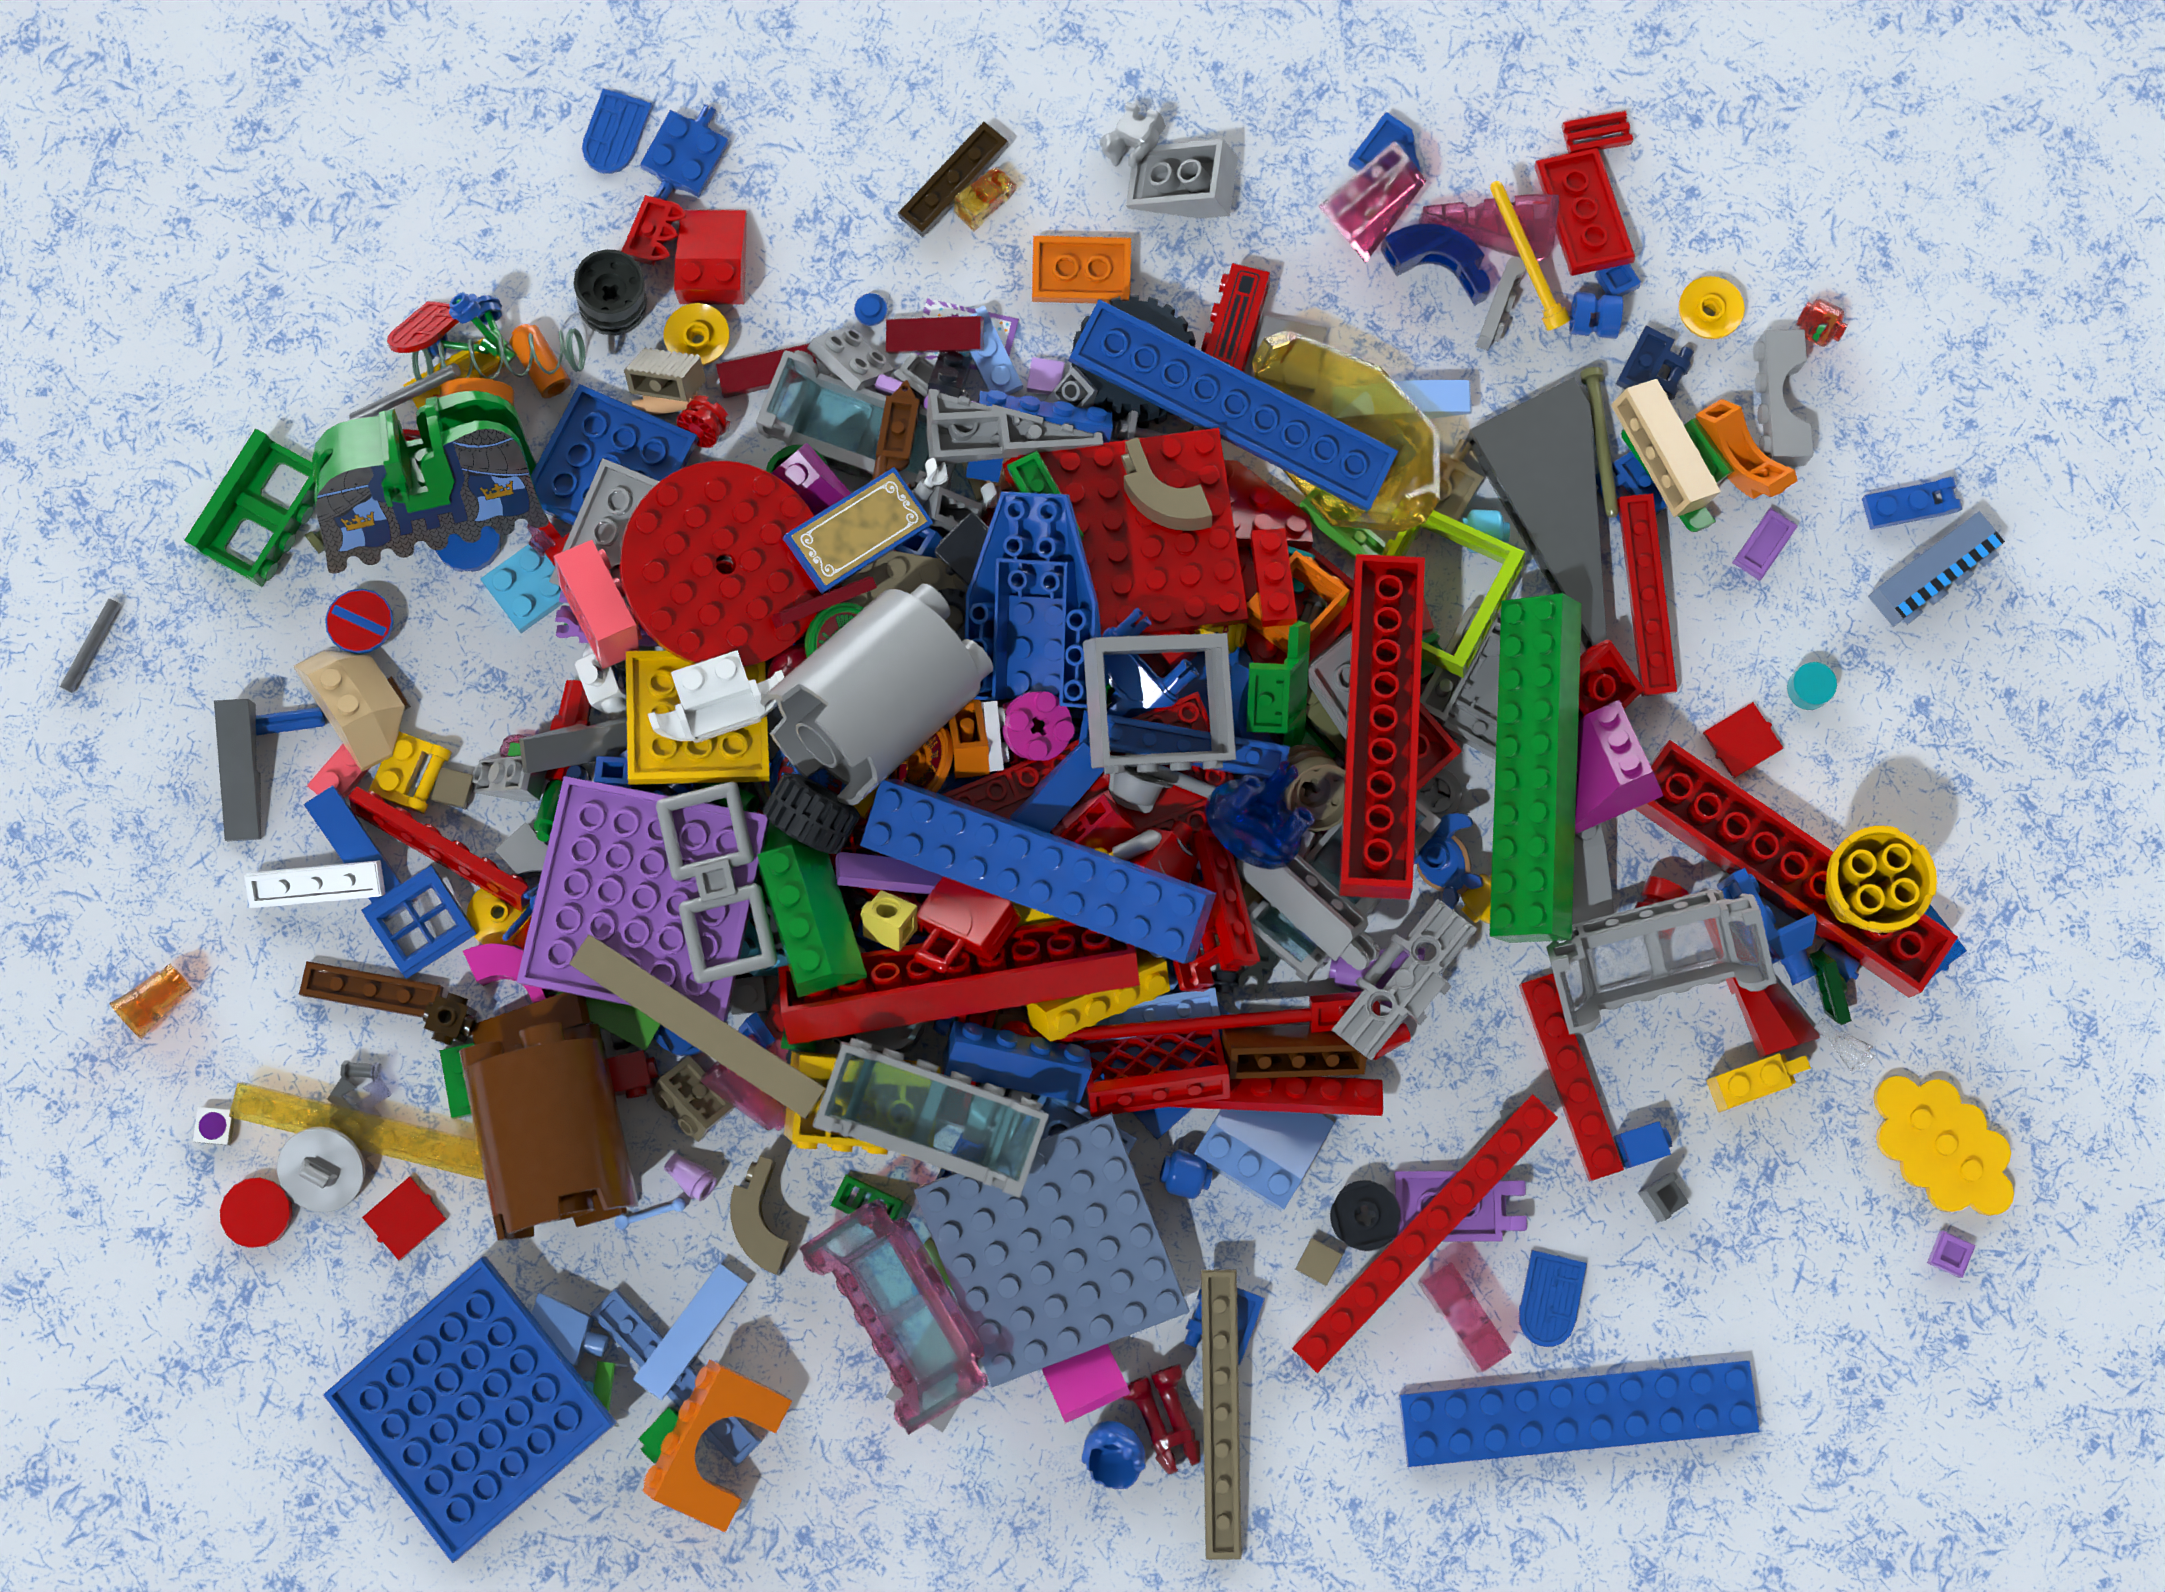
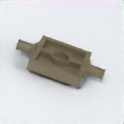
(1456, 483)

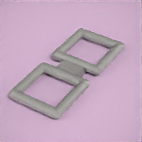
(716, 882)

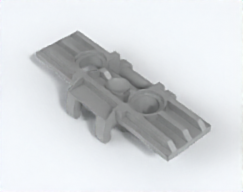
(1412, 984)

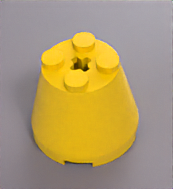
(1894, 877)

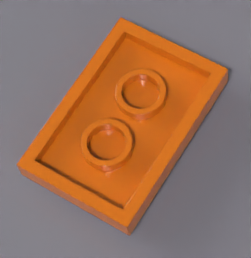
(1080, 269)

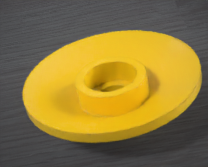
(1717, 295)
(697, 320)
(488, 928)

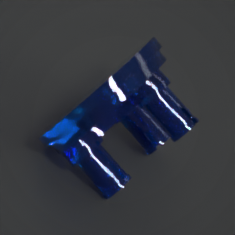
(1254, 819)

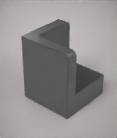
(1663, 1197)

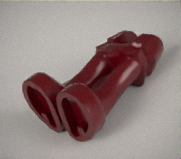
(1166, 1385)

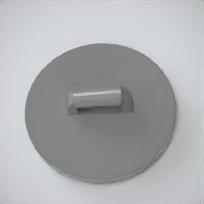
(321, 1169)

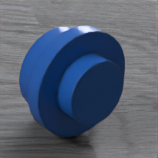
(870, 309)

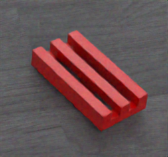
(1596, 121)

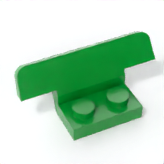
(1715, 462)
(1280, 690)

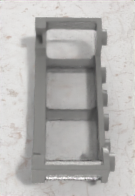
(1659, 953)

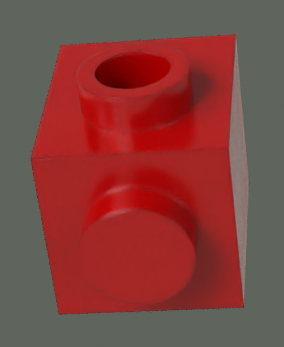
(633, 1073)

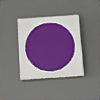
(213, 1126)

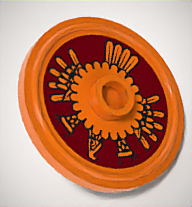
(929, 764)

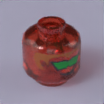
(1822, 322)

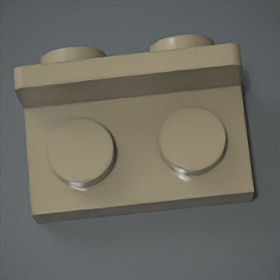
(689, 1100)

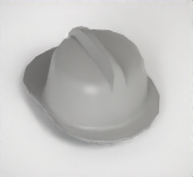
(1136, 789)

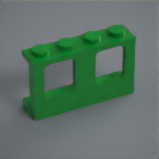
(241, 499)

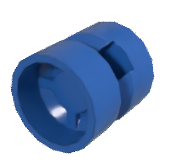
(1607, 312)

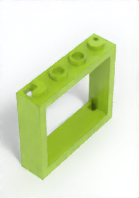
(1512, 560)

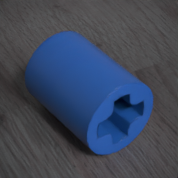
(1846, 963)

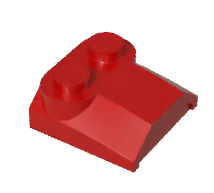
(1605, 679)
(1434, 747)

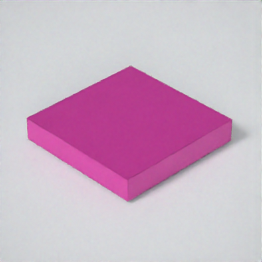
(1085, 1382)

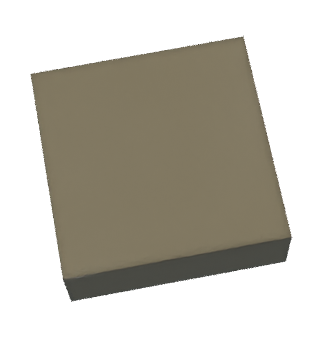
(453, 788)
(1318, 1262)

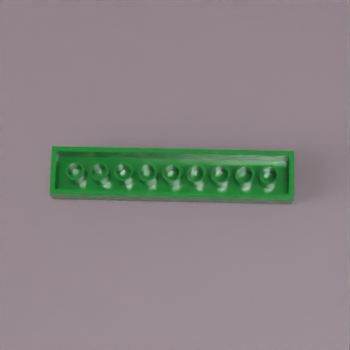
(1536, 769)

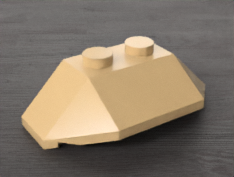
(355, 702)

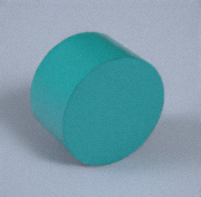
(1811, 686)

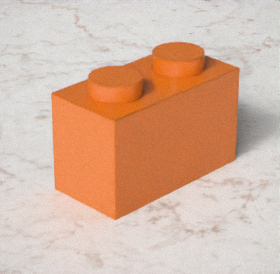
(969, 741)

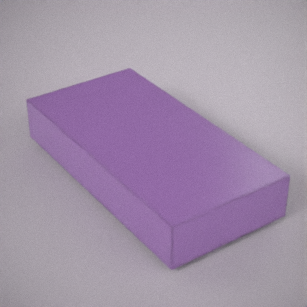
(1764, 544)

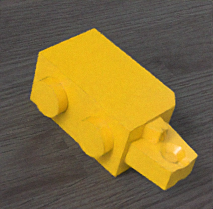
(1755, 1080)

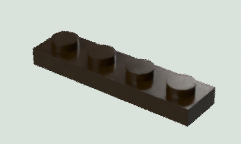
(952, 178)

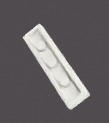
(314, 884)

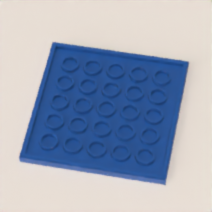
(469, 1409)

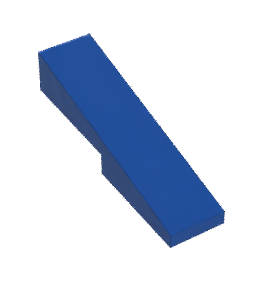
(347, 834)

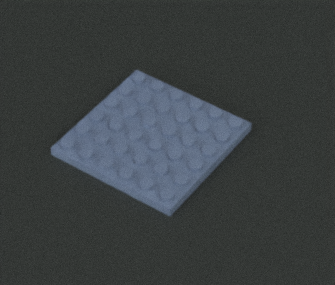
(1062, 1262)

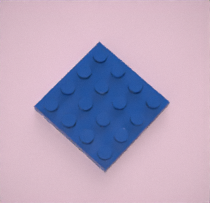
(607, 429)

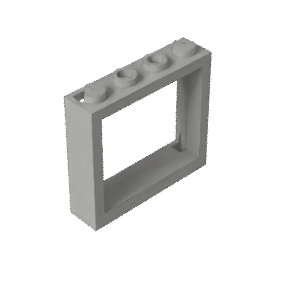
(1218, 698)

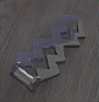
(376, 1088)

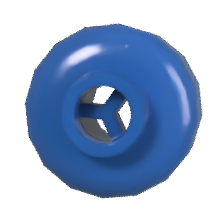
(1185, 1174)

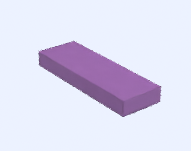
(883, 873)

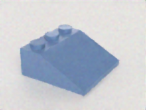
(1264, 1150)

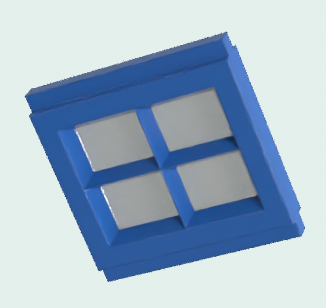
(419, 921)

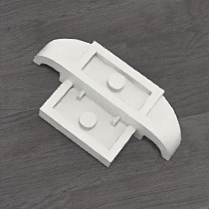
(714, 700)

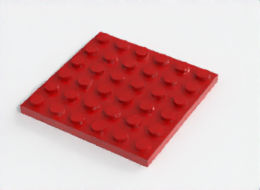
(1134, 563)

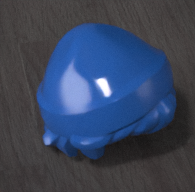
(1113, 1455)

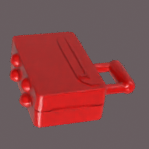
(966, 919)

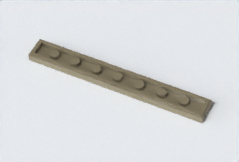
(698, 1026)
(1221, 1414)

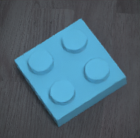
(524, 587)

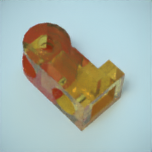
(983, 197)

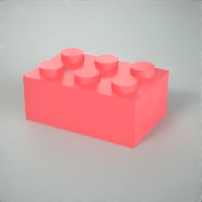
(598, 603)

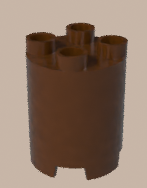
(548, 1129)

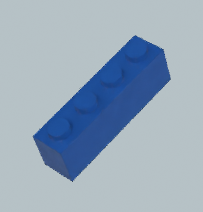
(1017, 1061)

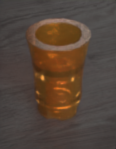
(151, 1000)

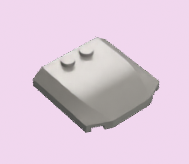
(1468, 704)

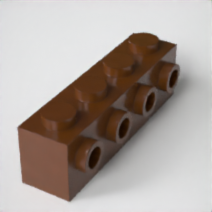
(1288, 1053)

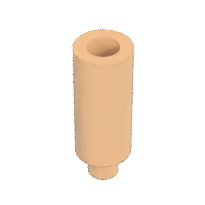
(658, 406)

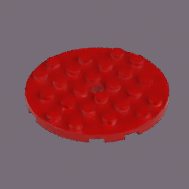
(673, 555)

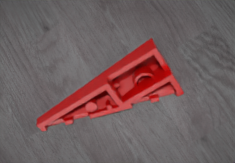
(1772, 1018)

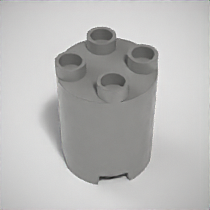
(876, 690)

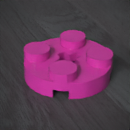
(1057, 727)

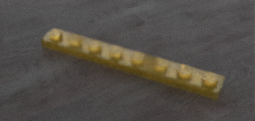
(366, 1130)

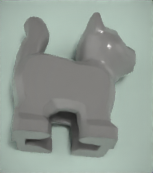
(1133, 131)

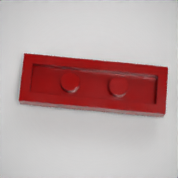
(1273, 577)

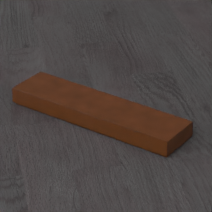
(367, 989)
(563, 1008)

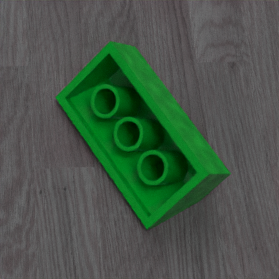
(810, 918)

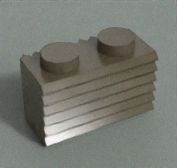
(665, 374)

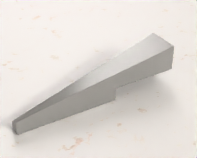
(978, 432)

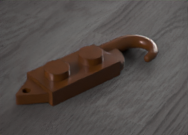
(897, 431)

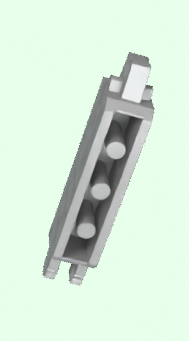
(1315, 909)

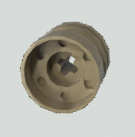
(1323, 787)

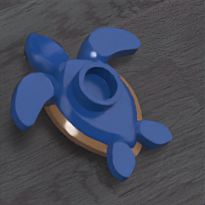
(1446, 861)

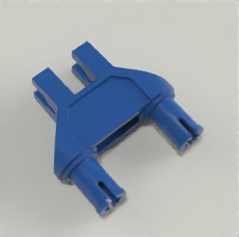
(1135, 679)

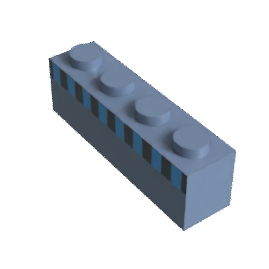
(1937, 568)

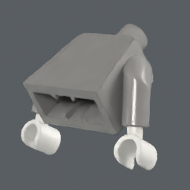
(947, 507)

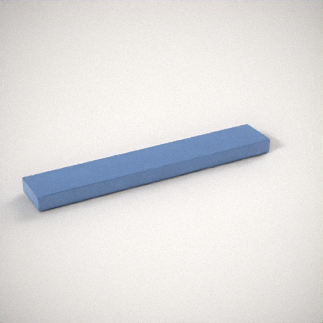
(639, 1341)

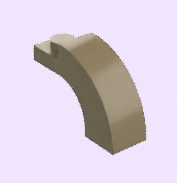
(1165, 505)
(748, 1220)

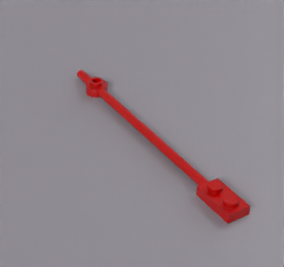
(1322, 1016)

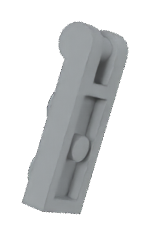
(1501, 302)

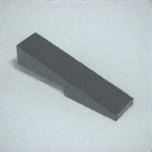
(573, 745)
(238, 769)

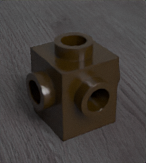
(458, 1028)

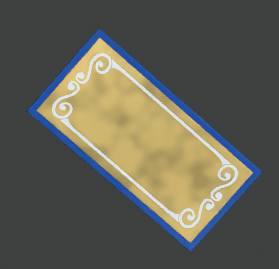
(857, 530)

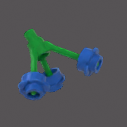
(482, 312)

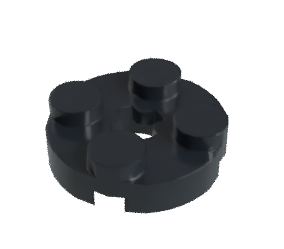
(1382, 1227)

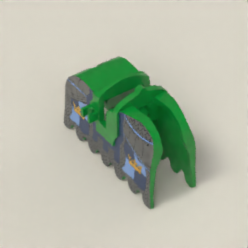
(455, 479)

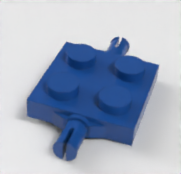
(684, 153)

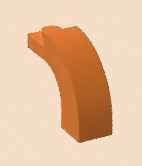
(1753, 470)

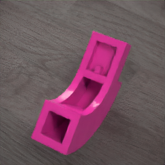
(497, 963)

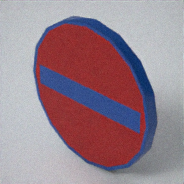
(359, 621)

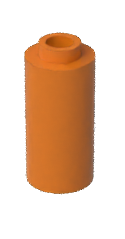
(546, 384)

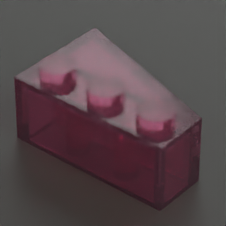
(1374, 200)

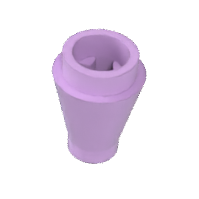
(691, 1177)

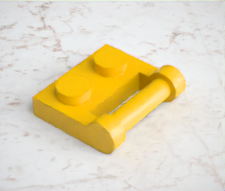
(399, 771)

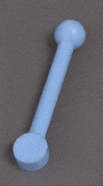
(623, 1222)

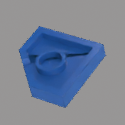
(1381, 136)

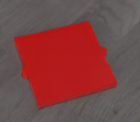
(1743, 740)
(404, 1218)

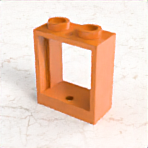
(1311, 575)

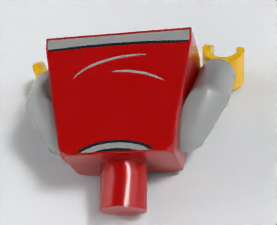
(1160, 851)

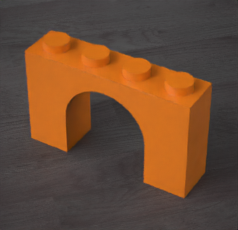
(717, 1395)

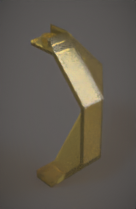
(1371, 403)

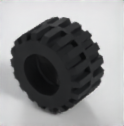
(811, 813)

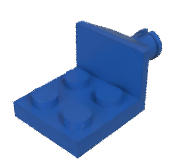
(1784, 944)

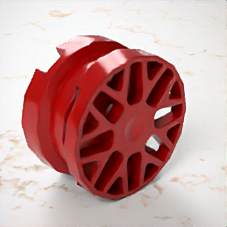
(704, 420)

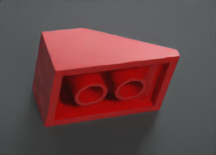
(711, 257)

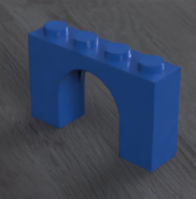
(1088, 420)

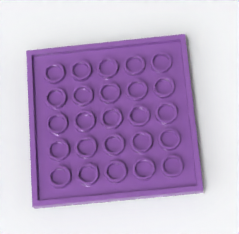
(614, 881)

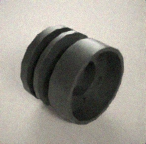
(610, 276)

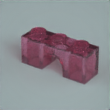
(1465, 1316)

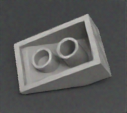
(1185, 179)
(1591, 877)

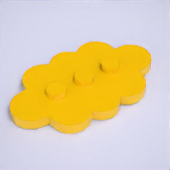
(1943, 1145)

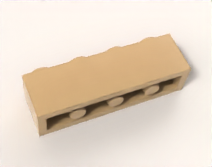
(1665, 448)

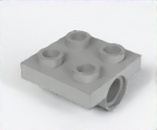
(850, 358)

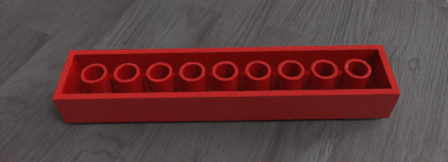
(1382, 727)
(1786, 862)
(1031, 967)

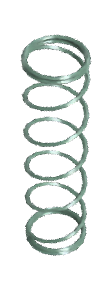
(568, 355)

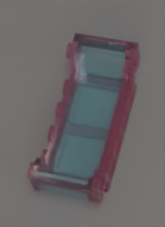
(903, 1309)

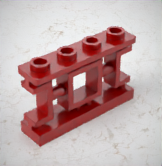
(1227, 917)

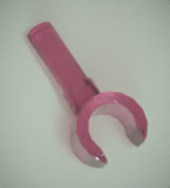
(540, 540)

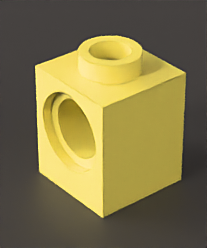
(889, 920)

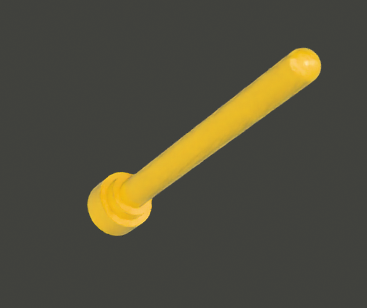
(1553, 312)

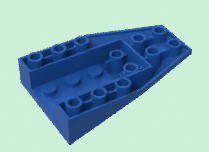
(1033, 600)

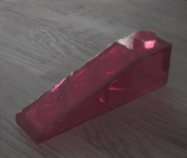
(1488, 229)

